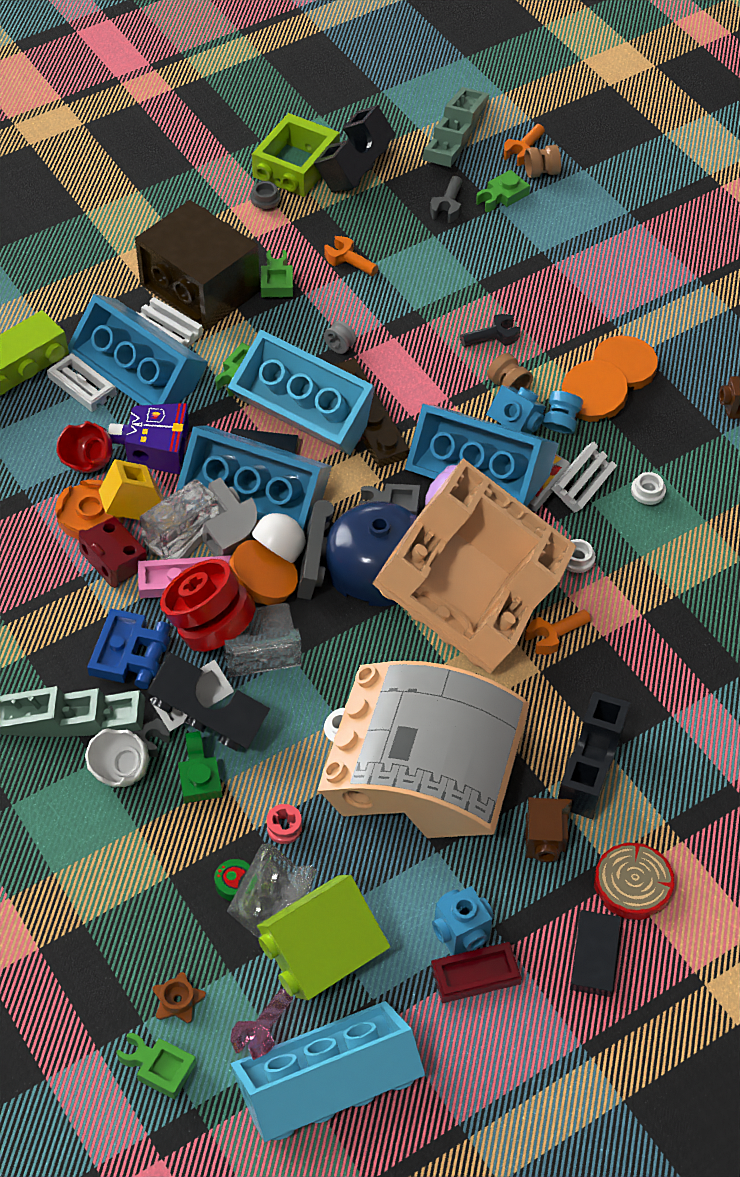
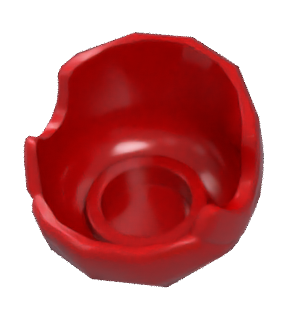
(84, 447)

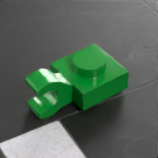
(198, 775)

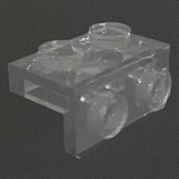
(269, 887)

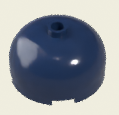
(361, 546)

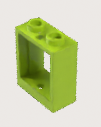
(301, 135)

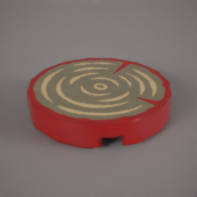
(634, 880)

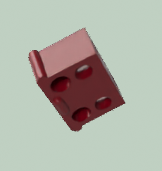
(111, 551)

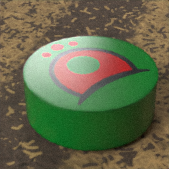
(229, 877)

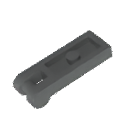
(315, 548)

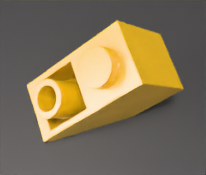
(129, 490)

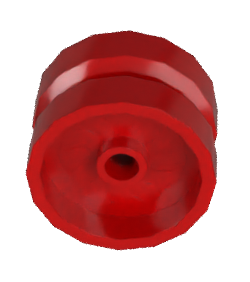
(207, 605)

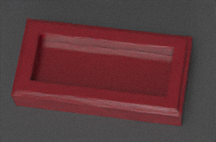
(475, 972)

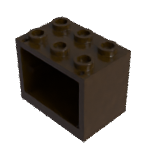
(198, 264)

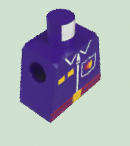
(154, 436)

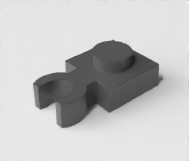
(400, 494)

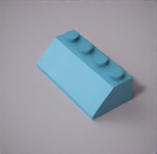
(304, 391)
(328, 1071)

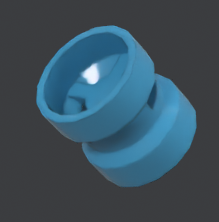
(562, 412)

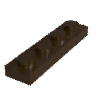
(381, 434)

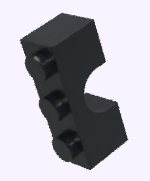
(348, 160)
(176, 688)
(594, 753)

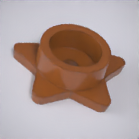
(177, 987)

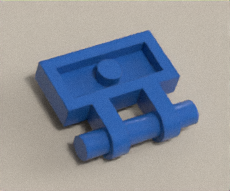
(118, 644)

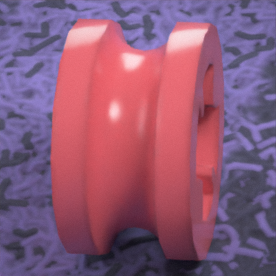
(293, 817)

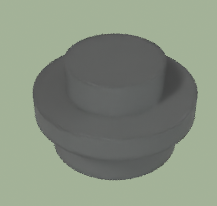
(265, 195)

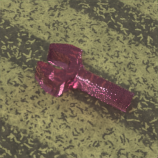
(258, 1030)

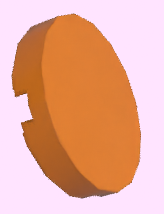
(632, 356)
(600, 387)
(81, 508)
(263, 573)

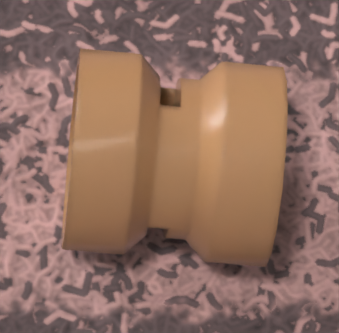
(542, 161)
(506, 372)

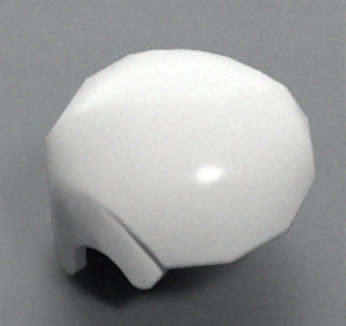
(281, 535)
(117, 757)

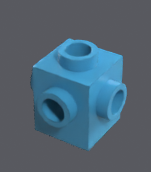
(517, 409)
(462, 920)

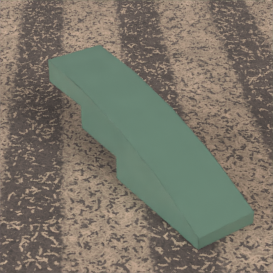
(455, 127)
(80, 713)

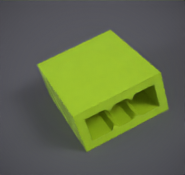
(322, 937)

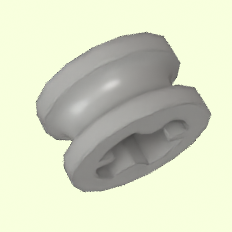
(339, 337)

